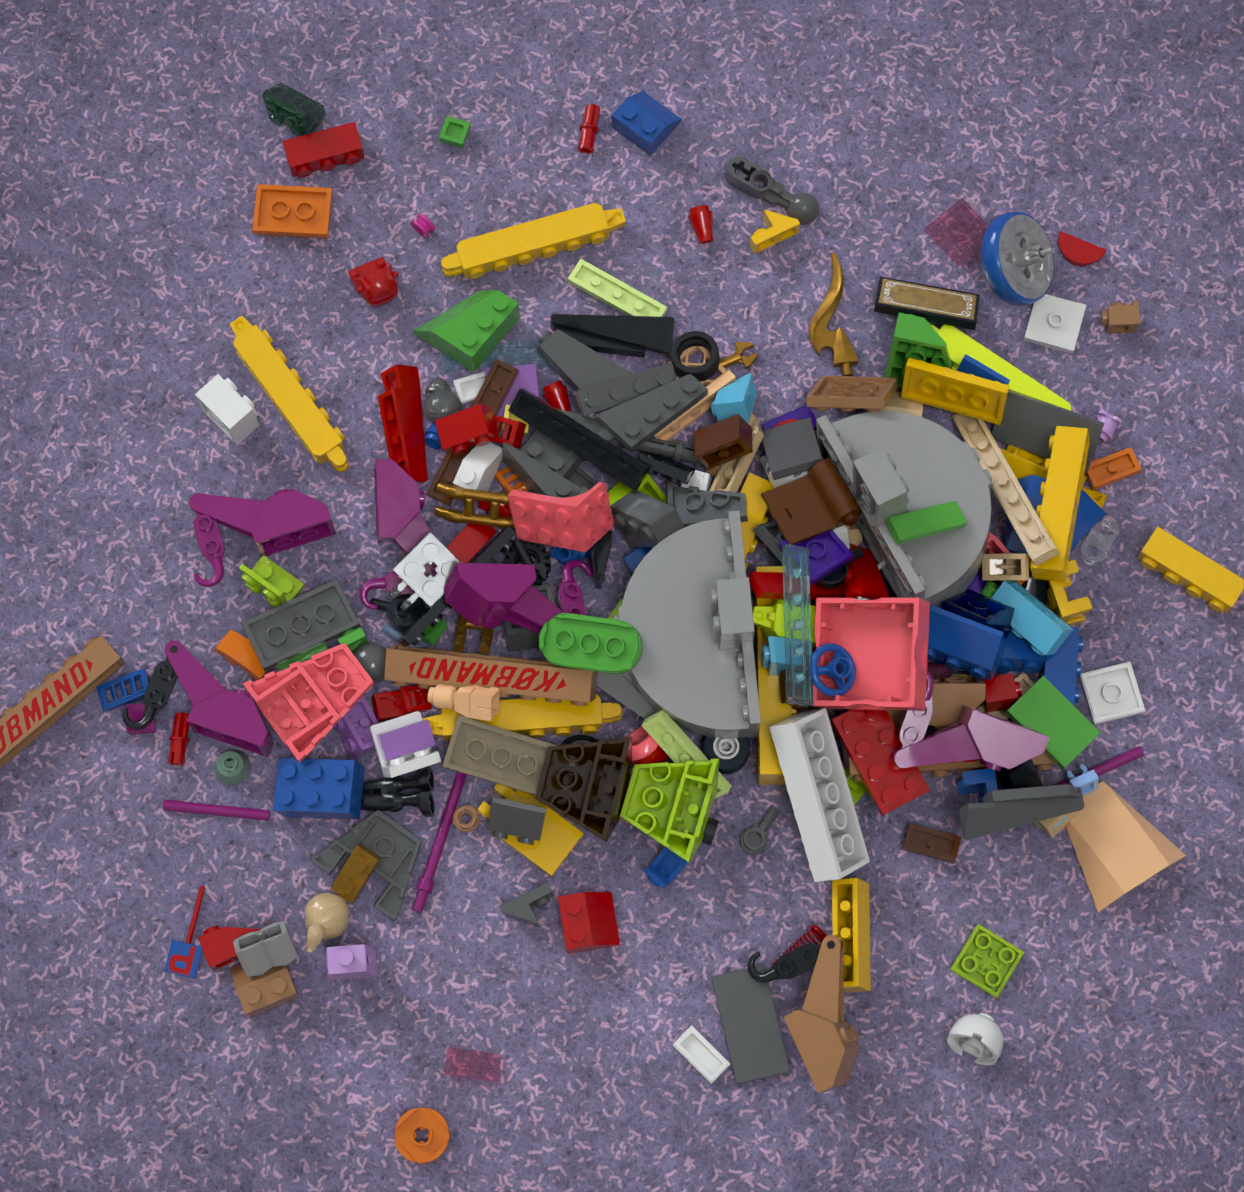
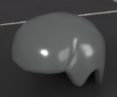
(372, 658)

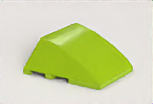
(672, 802)

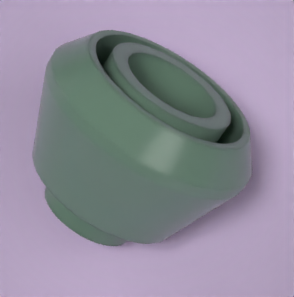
(232, 771)

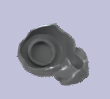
(441, 400)

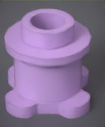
(1111, 424)

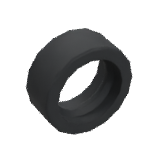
(691, 339)

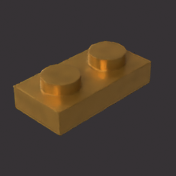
(355, 873)

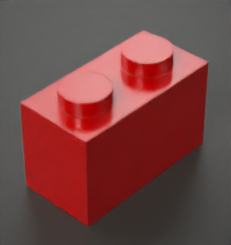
(467, 429)

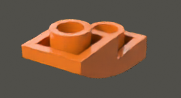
(238, 651)

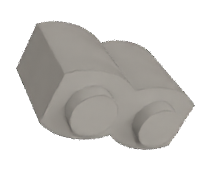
(265, 949)

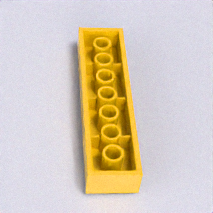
(770, 704)

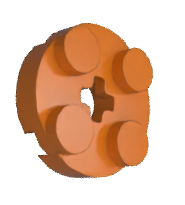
(437, 1137)

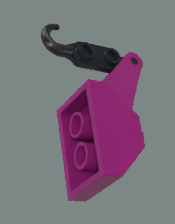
(215, 711)

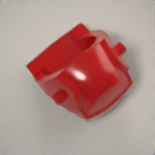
(375, 282)

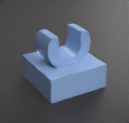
(1087, 781)

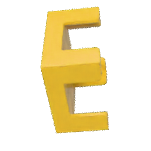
(1057, 601)

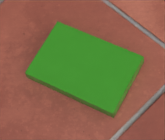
(1055, 716)

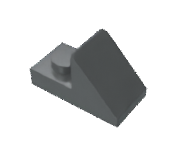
(521, 906)

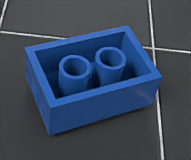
(319, 788)

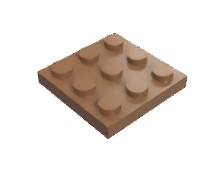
(852, 393)

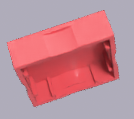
(887, 647)

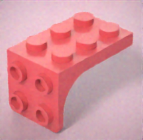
(562, 522)

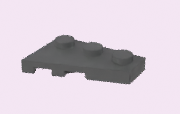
(702, 505)

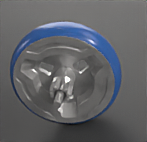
(1005, 260)

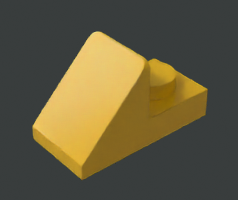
(779, 228)

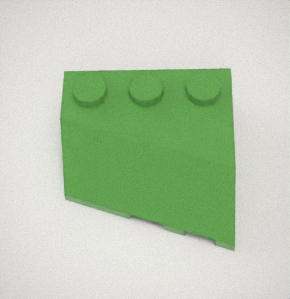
(472, 327)
(915, 340)

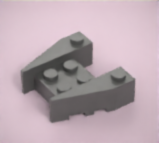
(547, 464)

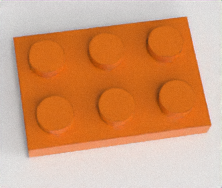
(292, 211)

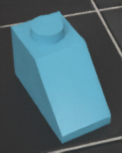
(735, 399)

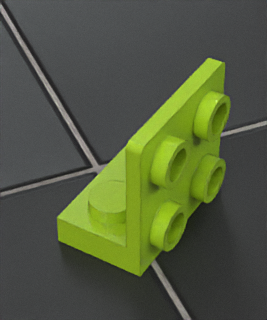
(271, 581)

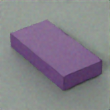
(406, 740)

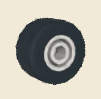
(730, 758)

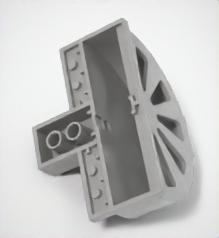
(903, 466)
(697, 630)

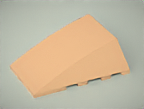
(1117, 846)

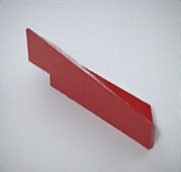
(404, 419)

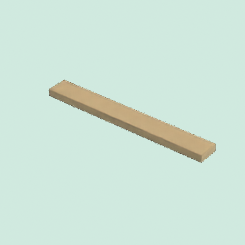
(1007, 489)

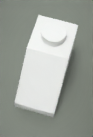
(479, 467)

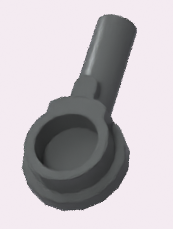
(754, 839)

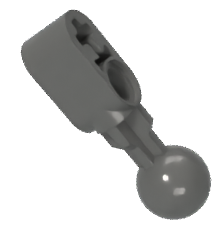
(799, 206)

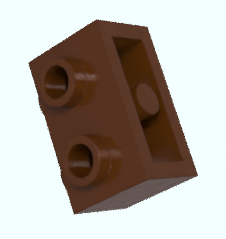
(723, 441)

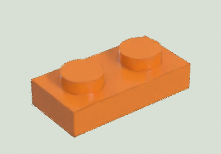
(1113, 468)

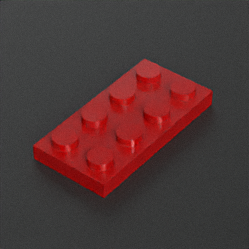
(870, 743)

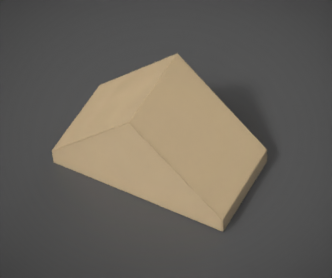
(1005, 566)

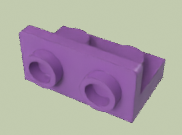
(355, 729)

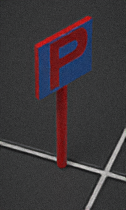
(185, 957)

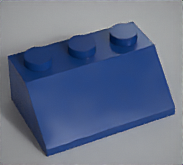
(964, 644)

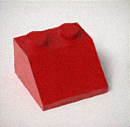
(588, 921)

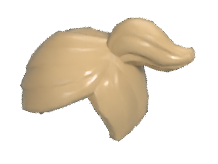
(325, 918)

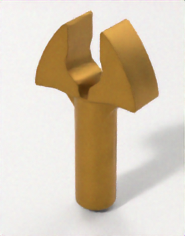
(737, 357)

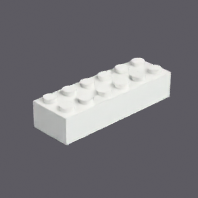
(819, 795)

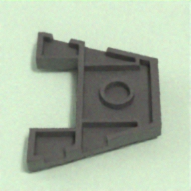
(390, 842)

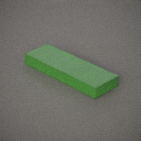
(926, 522)

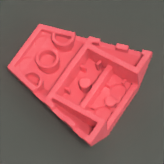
(310, 697)

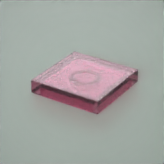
(958, 231)

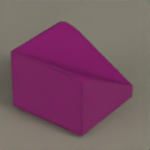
(136, 713)

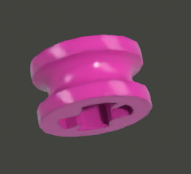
(422, 225)

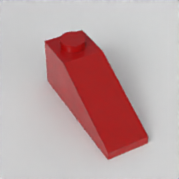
(219, 946)

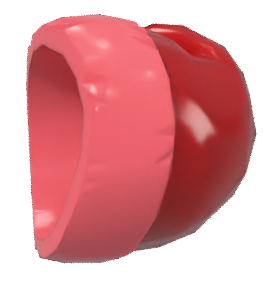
(645, 748)

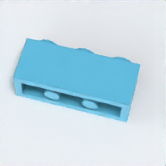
(1033, 619)

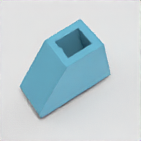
(774, 655)

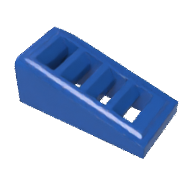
(136, 695)

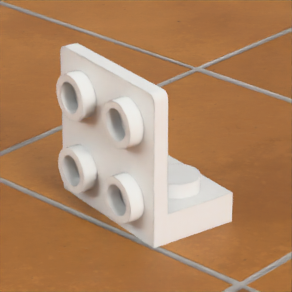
(407, 762)

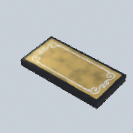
(927, 301)

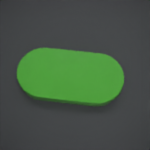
(591, 643)

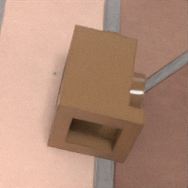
(1121, 318)

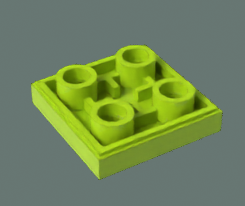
(987, 961)

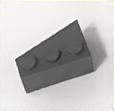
(645, 519)

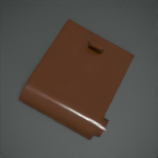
(813, 503)

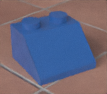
(644, 121)

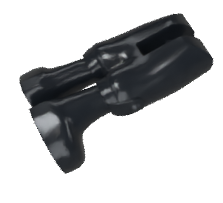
(391, 798)

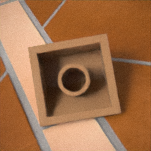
(264, 991)

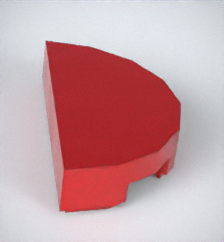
(1079, 251)

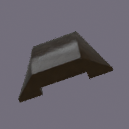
(587, 783)

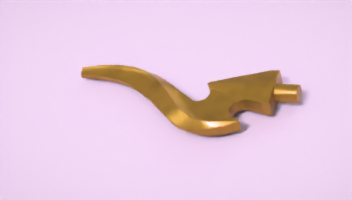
(836, 341)

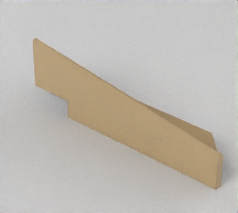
(733, 472)

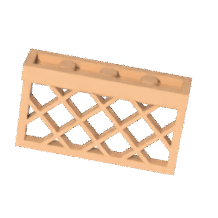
(703, 405)

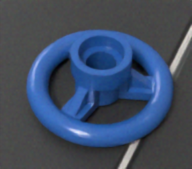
(840, 667)

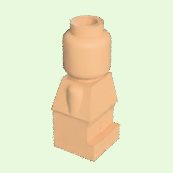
(468, 701)

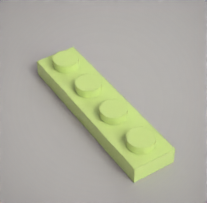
(614, 292)
(678, 745)

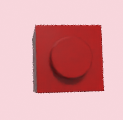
(1001, 692)

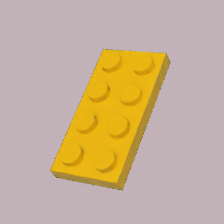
(954, 391)

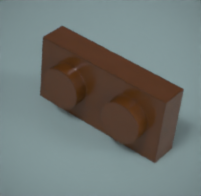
(931, 843)

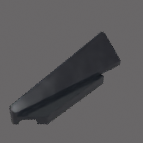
(618, 333)

